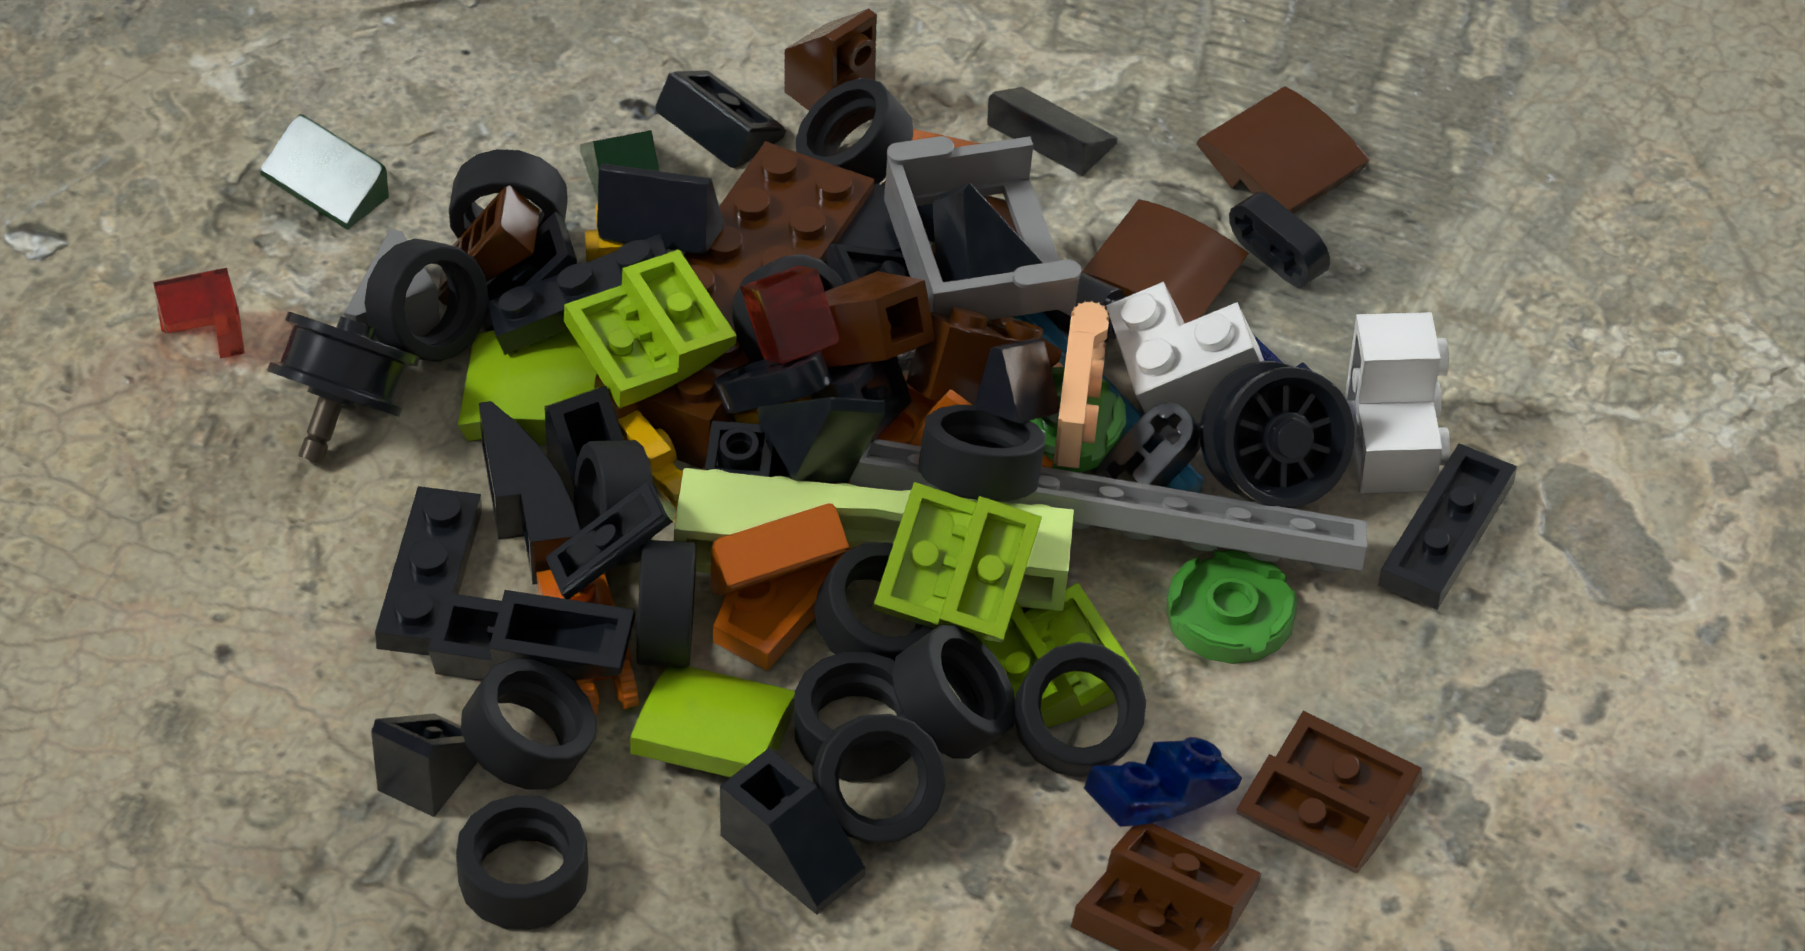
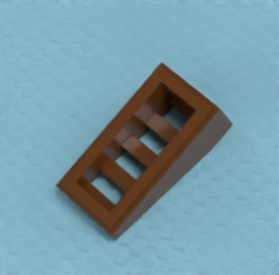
(498, 236)

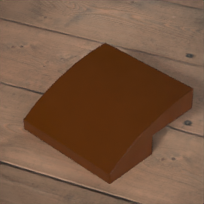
(1284, 150)
(1171, 248)
(1330, 792)
(1165, 894)

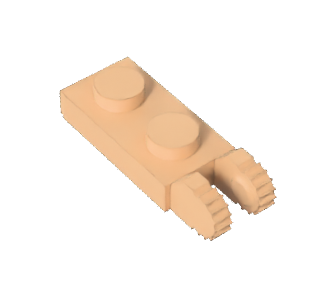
(1081, 380)

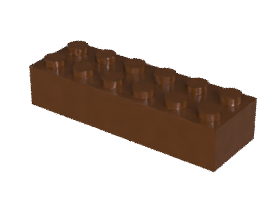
(773, 211)

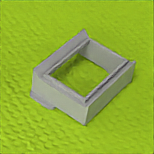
(931, 166)

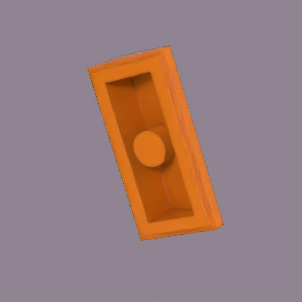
(776, 549)

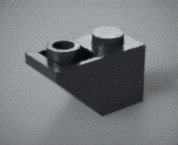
(788, 831)

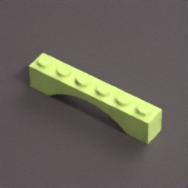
(725, 503)

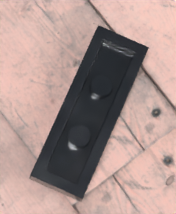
(537, 310)
(1447, 526)
(427, 565)

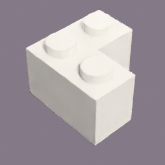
(1176, 358)
(1397, 402)

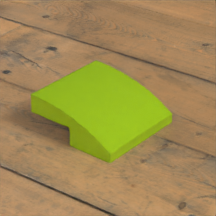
(649, 328)
(523, 381)
(957, 562)
(1039, 631)
(711, 720)

